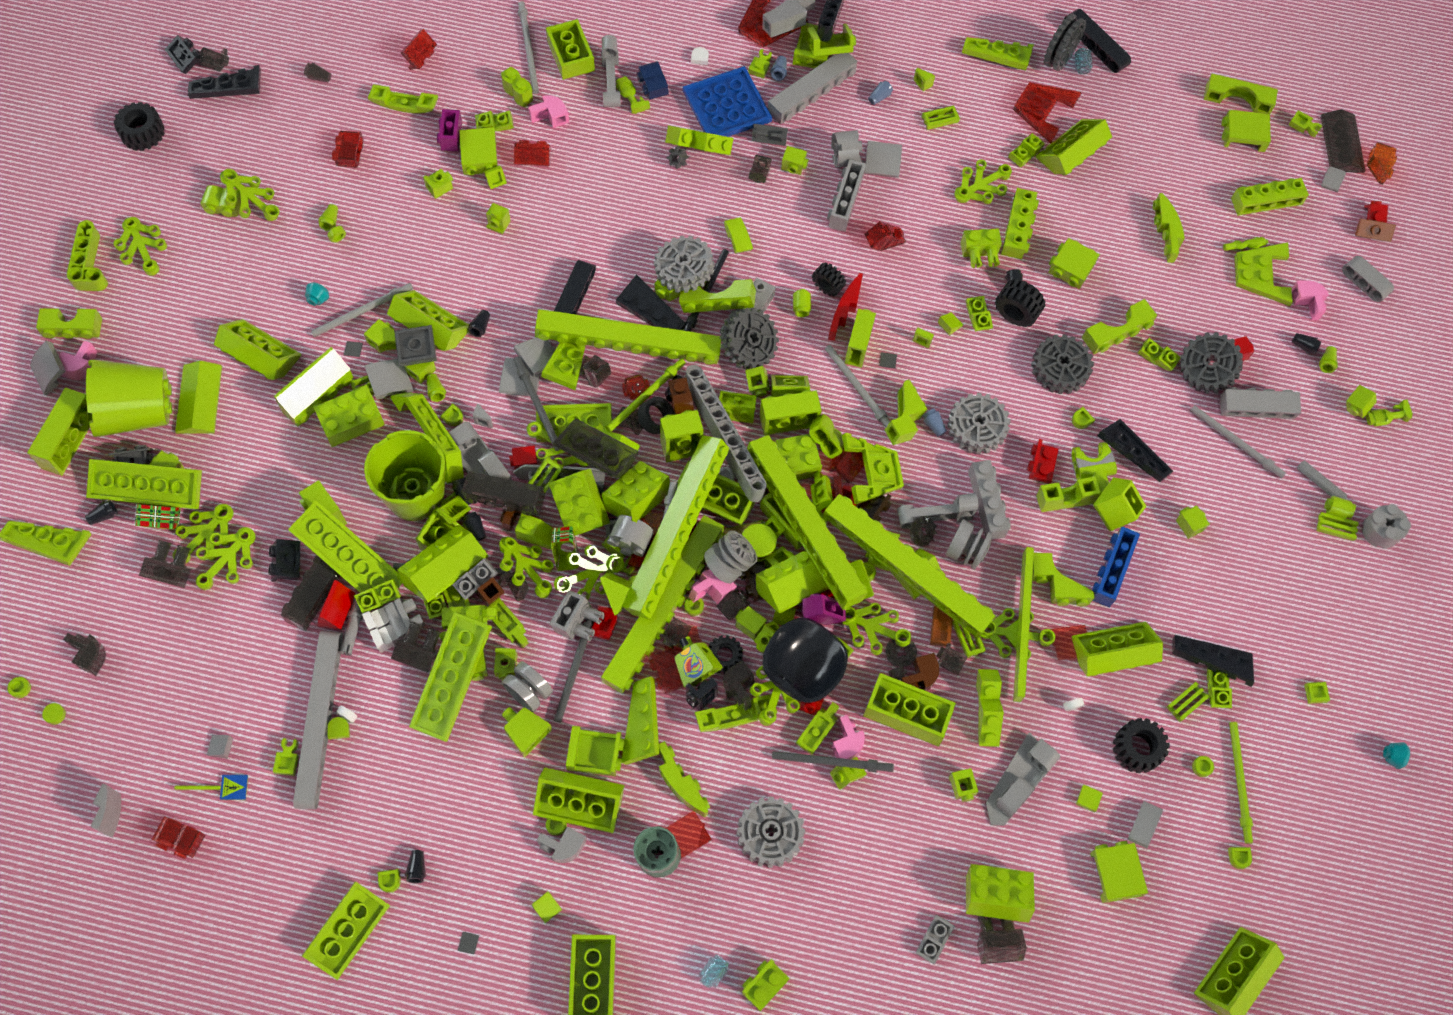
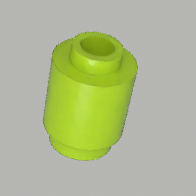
(801, 303)
(1340, 507)

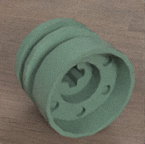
(650, 842)

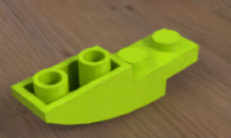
(1170, 225)
(685, 787)

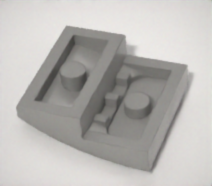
(883, 159)
(534, 354)
(47, 367)
(388, 378)
(510, 381)
(109, 810)

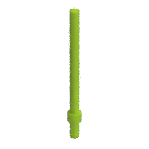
(669, 373)
(1245, 821)

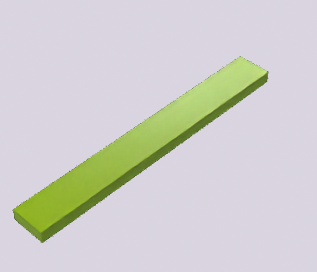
(1023, 625)

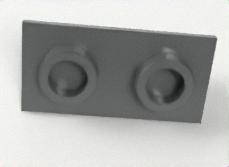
(769, 134)
(140, 455)

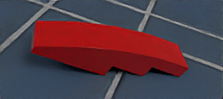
(847, 304)

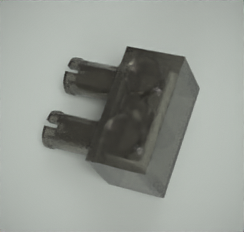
(170, 573)
(416, 654)
(1000, 945)

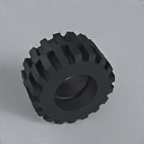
(134, 116)
(1020, 303)
(1154, 738)

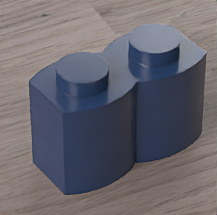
(653, 80)

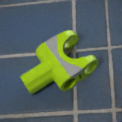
(1094, 467)

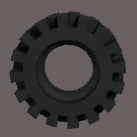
(828, 279)
(731, 644)

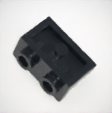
(183, 53)
(285, 560)
(703, 696)

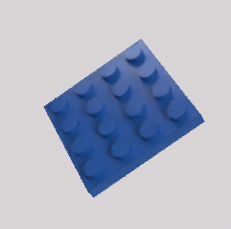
(727, 103)

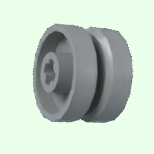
(527, 686)

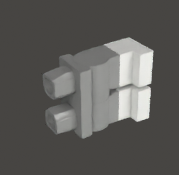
(391, 622)

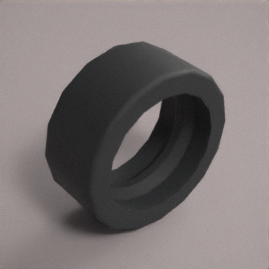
(644, 414)

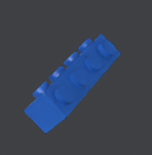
(1115, 567)

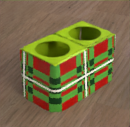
(157, 516)
(560, 536)

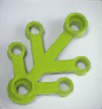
(982, 184)
(248, 193)
(139, 242)
(551, 452)
(206, 529)
(509, 547)
(226, 555)
(592, 571)
(872, 625)
(1011, 633)
(763, 718)

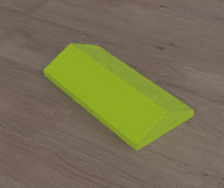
(198, 398)
(346, 930)

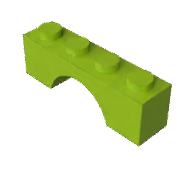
(1260, 97)
(737, 296)
(1101, 336)
(382, 338)

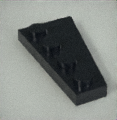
(227, 85)
(648, 306)
(1133, 448)
(1216, 657)

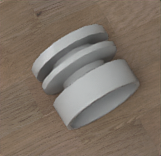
(969, 544)
(730, 557)

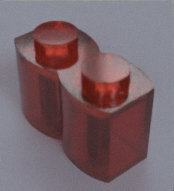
(348, 149)
(178, 838)

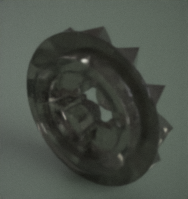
(916, 532)
(910, 651)

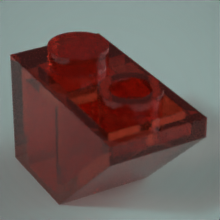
(884, 236)

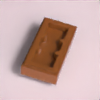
(1375, 229)
(940, 628)

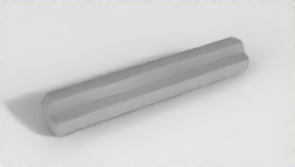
(1320, 480)

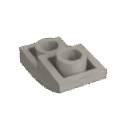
(477, 576)
(1145, 824)
(935, 939)

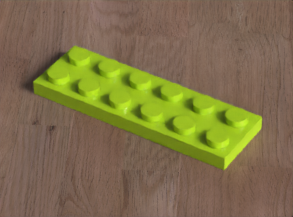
(144, 483)
(342, 549)
(450, 677)

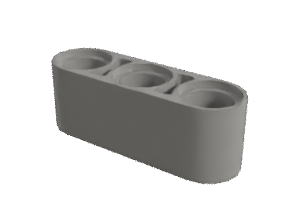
(1368, 279)

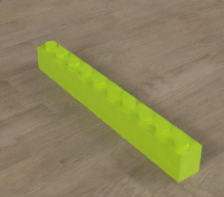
(627, 337)
(807, 523)
(676, 527)
(908, 565)
(645, 632)

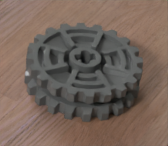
(1064, 42)
(749, 338)
(1226, 363)
(1062, 364)

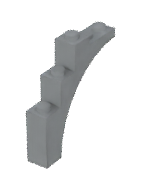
(787, 16)

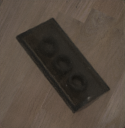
(1342, 141)
(596, 448)

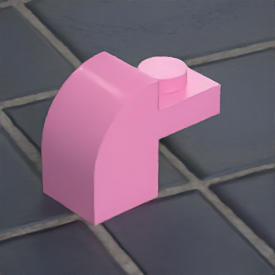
(550, 108)
(1310, 294)
(77, 365)
(710, 585)
(852, 743)

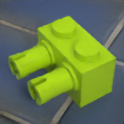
(981, 243)

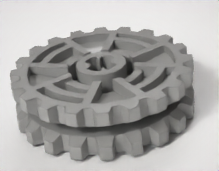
(684, 264)
(978, 423)
(782, 820)

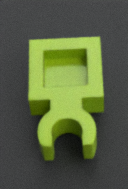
(760, 65)
(1303, 122)
(286, 761)

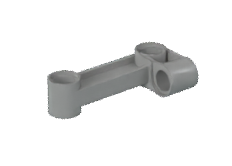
(610, 60)
(962, 508)

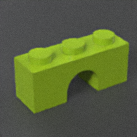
(85, 324)
(1053, 497)

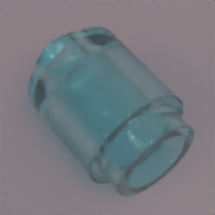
(1083, 60)
(713, 971)

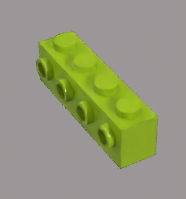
(1269, 196)
(1019, 223)

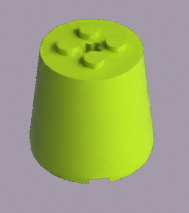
(126, 397)
(407, 474)

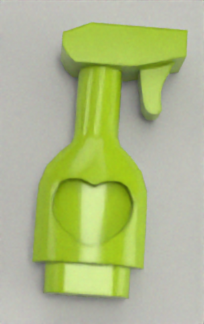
(628, 91)
(1384, 417)

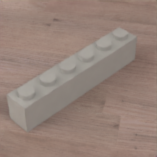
(812, 86)

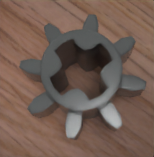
(681, 161)

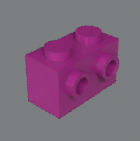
(449, 127)
(823, 609)

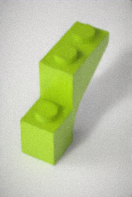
(699, 140)
(909, 410)
(1062, 589)
(990, 708)

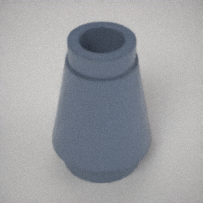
(779, 69)
(881, 92)
(934, 422)

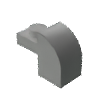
(565, 850)

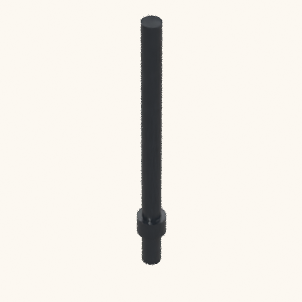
(691, 320)

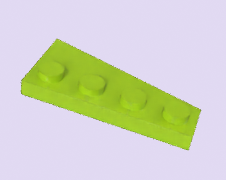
(1005, 54)
(565, 365)
(50, 542)
(642, 724)

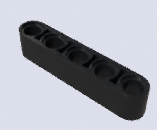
(829, 19)
(1102, 44)
(576, 287)

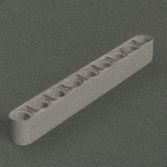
(722, 427)
(317, 719)

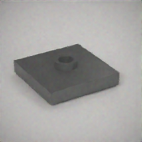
(415, 345)

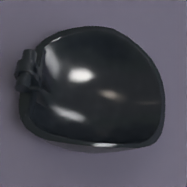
(805, 660)

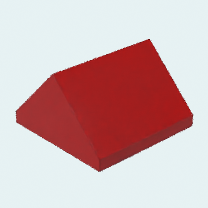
(336, 606)

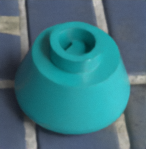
(316, 294)
(1397, 754)

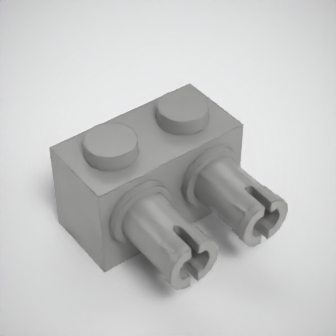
(571, 614)

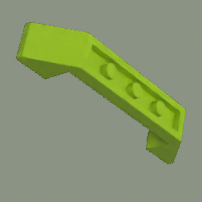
(433, 428)

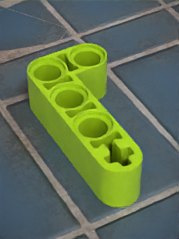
(80, 268)

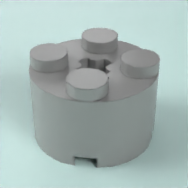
(845, 147)
(1386, 526)
(630, 536)

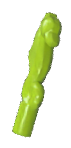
(1252, 243)

